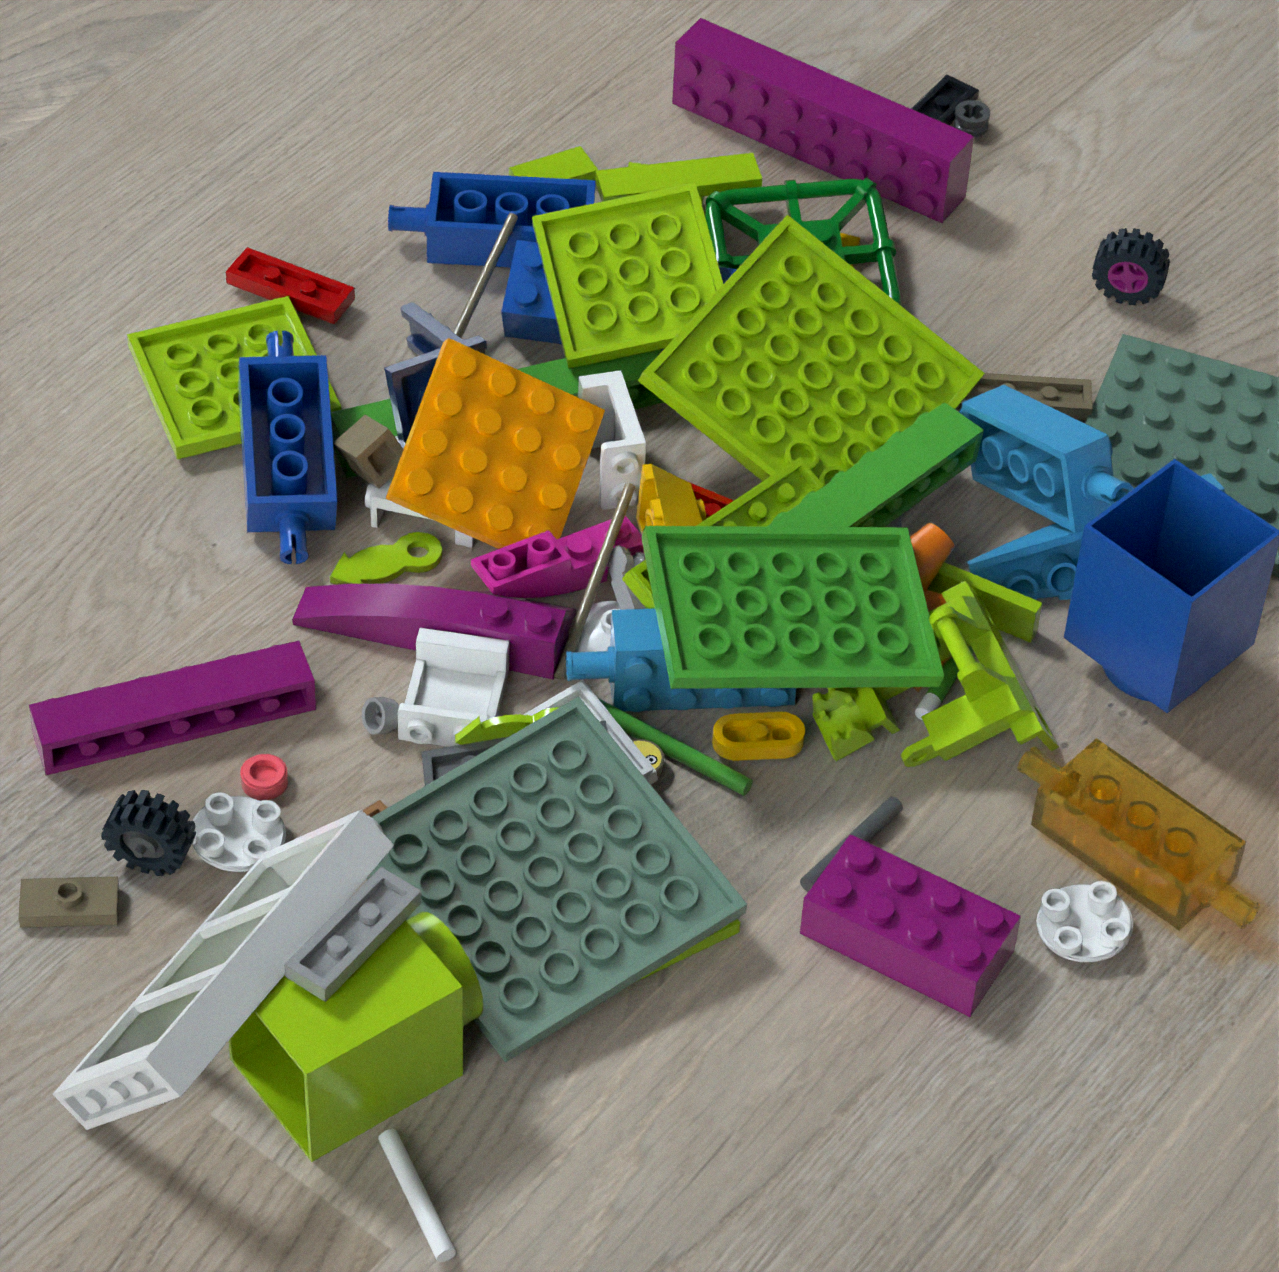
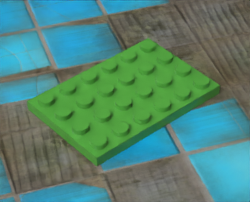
(790, 607)

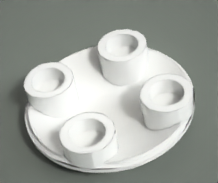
(237, 831)
(1084, 922)

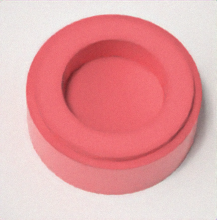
(264, 777)

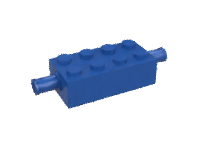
(472, 208)
(287, 445)

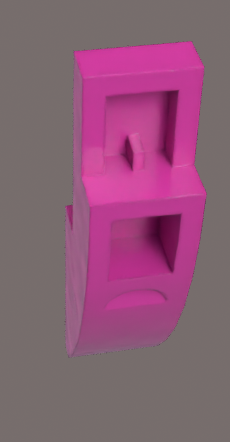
(550, 565)

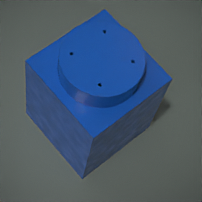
(1170, 585)

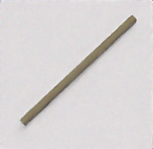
(485, 275)
(596, 577)

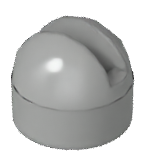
(380, 715)

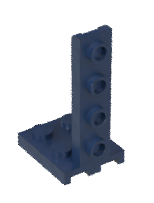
(410, 377)

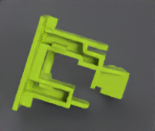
(992, 701)

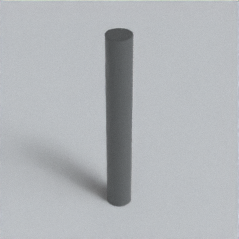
(866, 831)

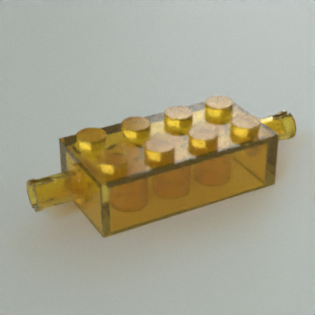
(1138, 834)

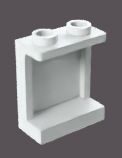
(618, 436)
(452, 685)

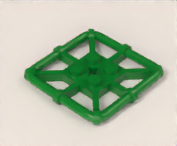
(720, 206)

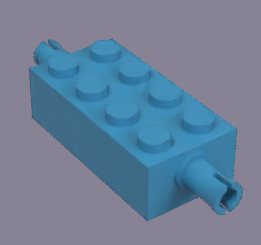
(1043, 458)
(640, 675)

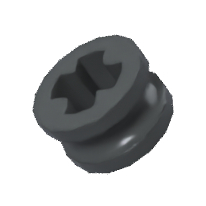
(972, 118)

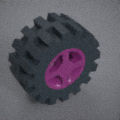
(1131, 266)

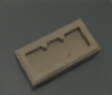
(69, 901)

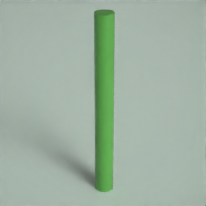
(681, 751)

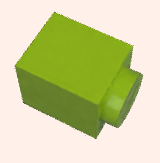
(370, 1046)

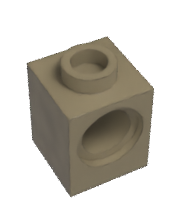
(370, 451)

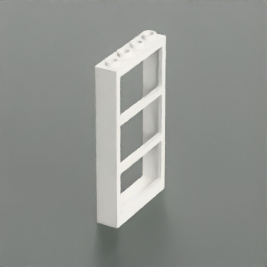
(222, 972)

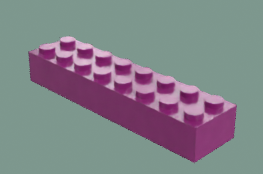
(821, 119)

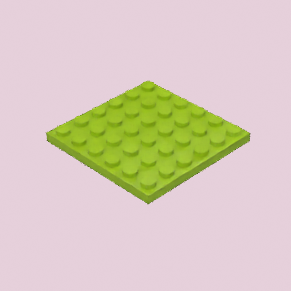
(805, 362)

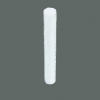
(417, 1195)

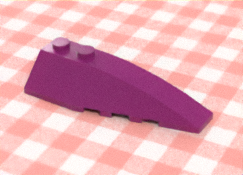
(396, 612)

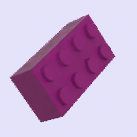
(909, 925)

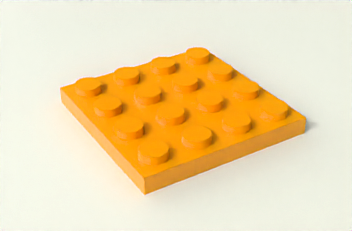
(494, 450)

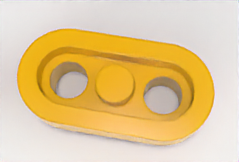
(758, 736)

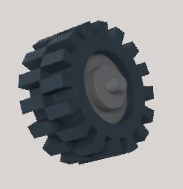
(148, 832)

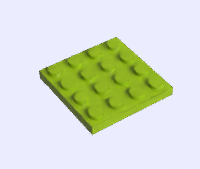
(627, 271)
(195, 370)

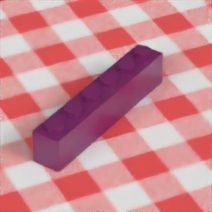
(172, 707)

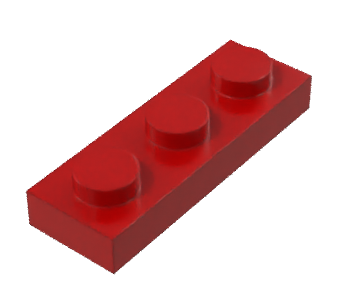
(277, 279)

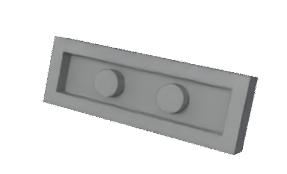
(353, 934)

